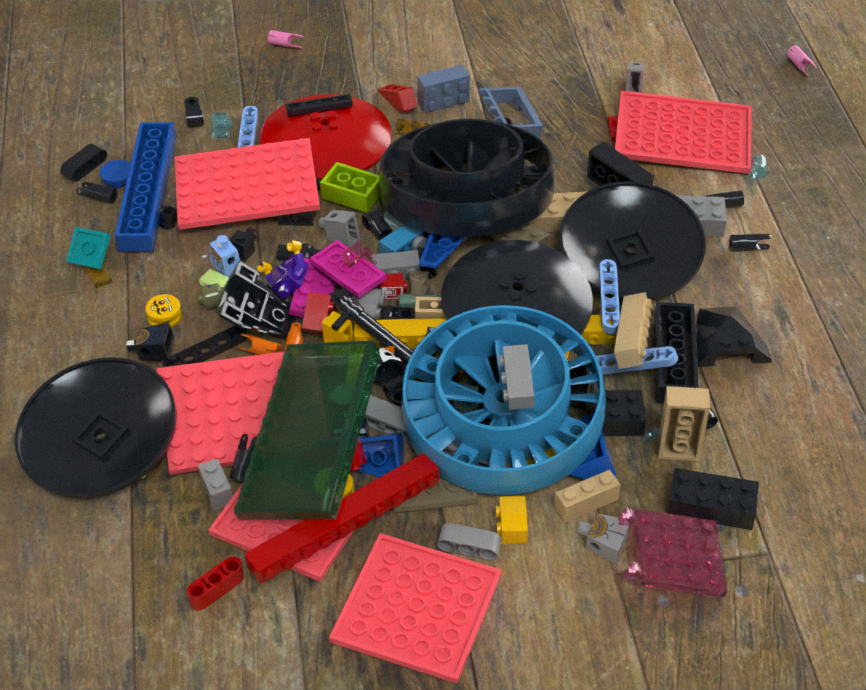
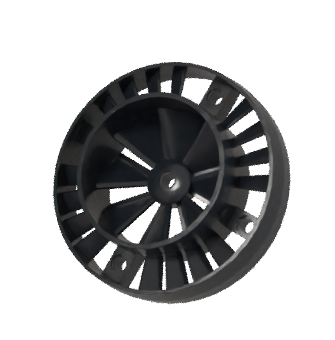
(479, 201)

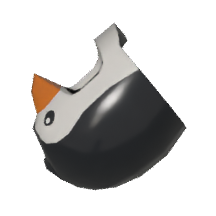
(388, 366)

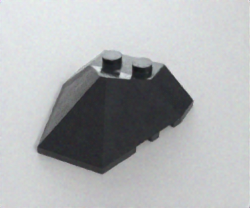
(253, 304)
(727, 333)

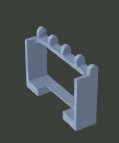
(518, 98)

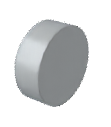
(419, 241)

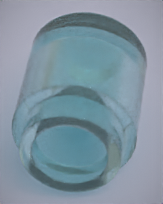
(759, 166)

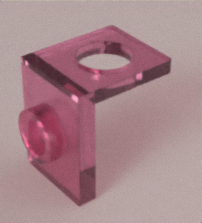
(361, 251)

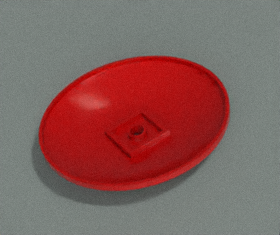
(350, 137)

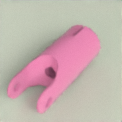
(282, 39)
(799, 58)

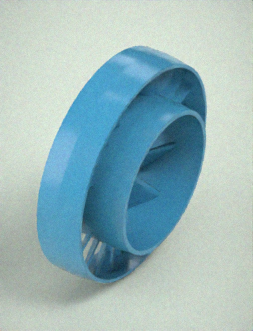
(466, 345)

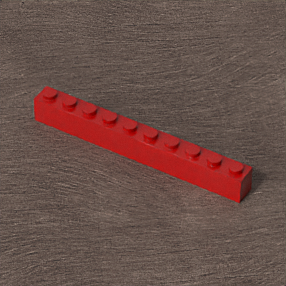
(355, 511)

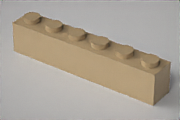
(633, 330)

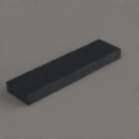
(318, 105)

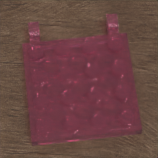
(676, 552)

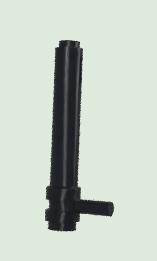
(357, 315)

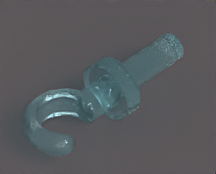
(654, 433)

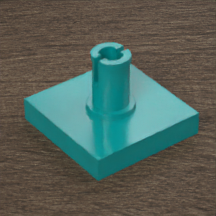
(88, 248)

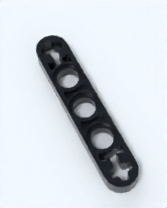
(211, 343)

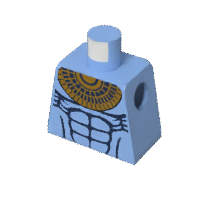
(223, 255)

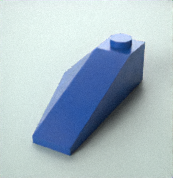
(438, 249)
(382, 453)
(598, 460)

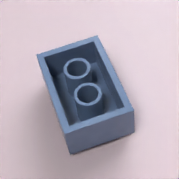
(443, 88)

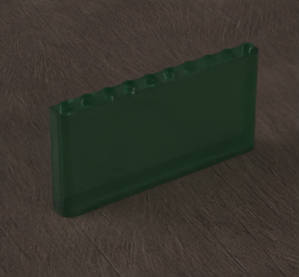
(309, 432)

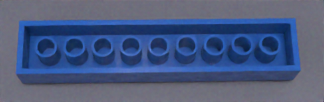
(145, 187)

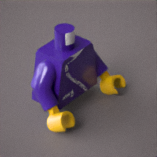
(289, 274)

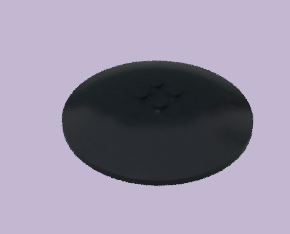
(638, 216)
(546, 276)
(93, 397)

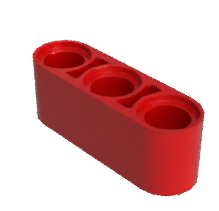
(223, 575)

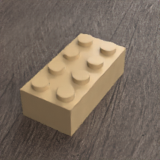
(552, 217)
(683, 423)

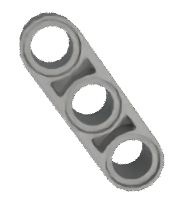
(469, 541)

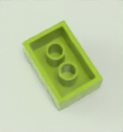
(350, 187)

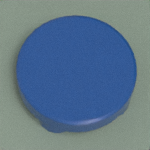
(115, 173)

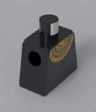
(153, 342)

